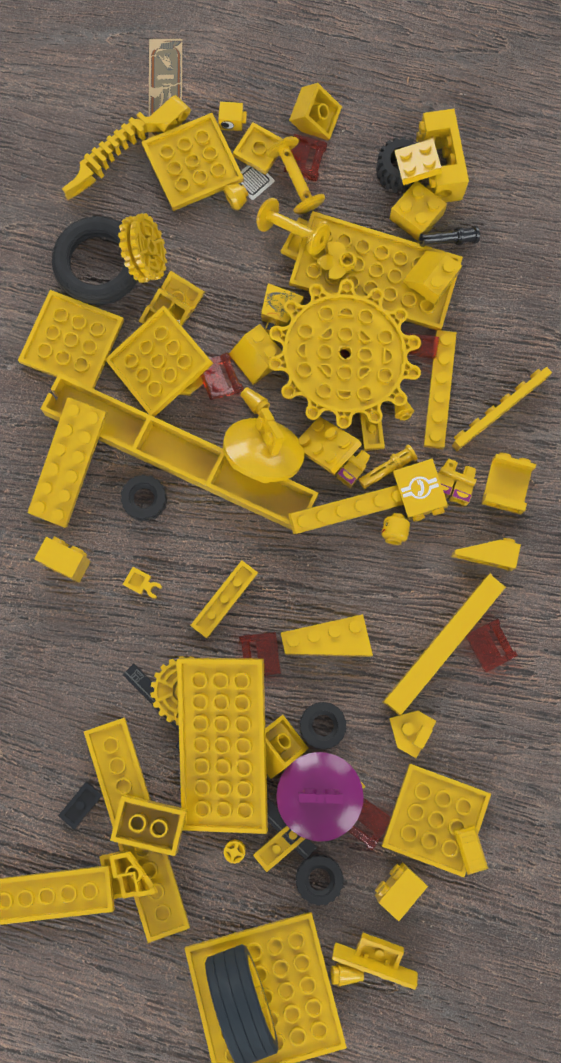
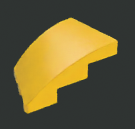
(177, 296)
(127, 875)

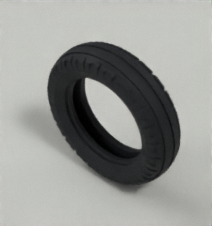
(61, 262)

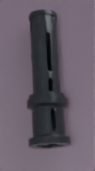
(457, 236)

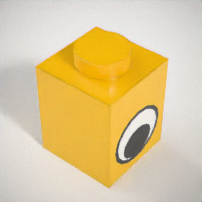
(231, 116)

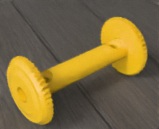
(284, 147)
(269, 215)

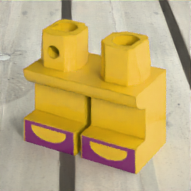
(353, 469)
(462, 482)

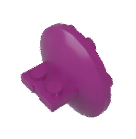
(320, 796)

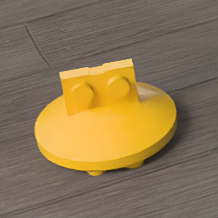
(263, 448)

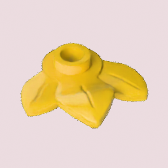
(334, 260)

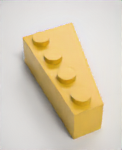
(331, 638)

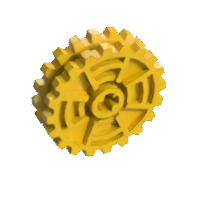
(142, 248)
(167, 691)

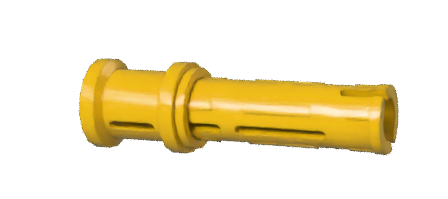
(395, 462)

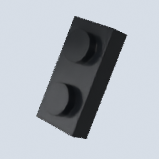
(80, 805)

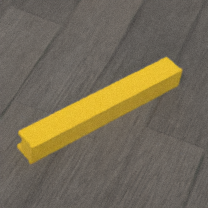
(444, 644)

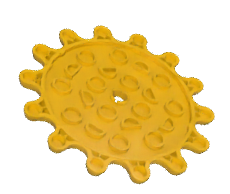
(349, 323)

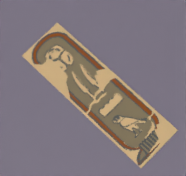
(164, 73)

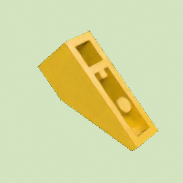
(498, 554)

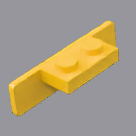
(377, 958)

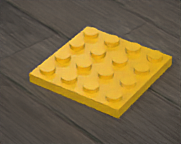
(192, 161)
(71, 339)
(158, 361)
(429, 813)

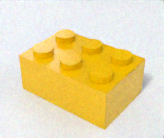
(149, 825)

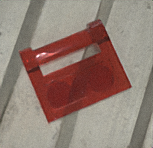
(301, 155)
(215, 381)
(485, 648)
(266, 649)
(375, 820)

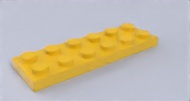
(67, 462)
(56, 894)

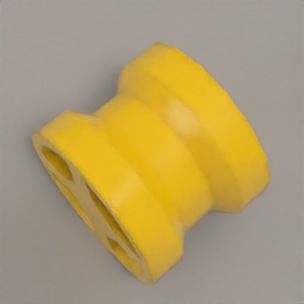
(233, 855)

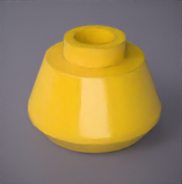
(236, 195)

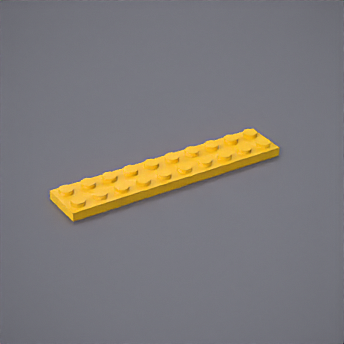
(118, 775)

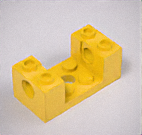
(444, 130)

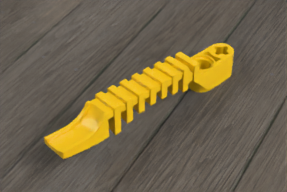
(165, 118)

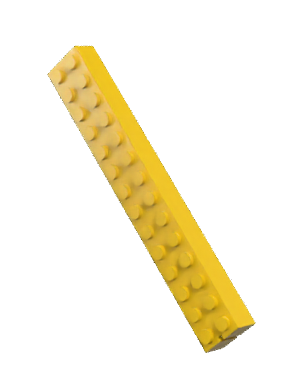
(181, 454)

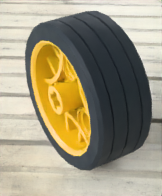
(241, 1005)

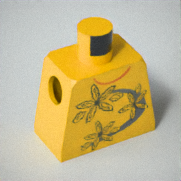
(273, 306)

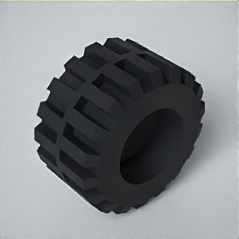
(386, 171)

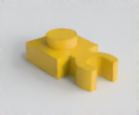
(139, 581)

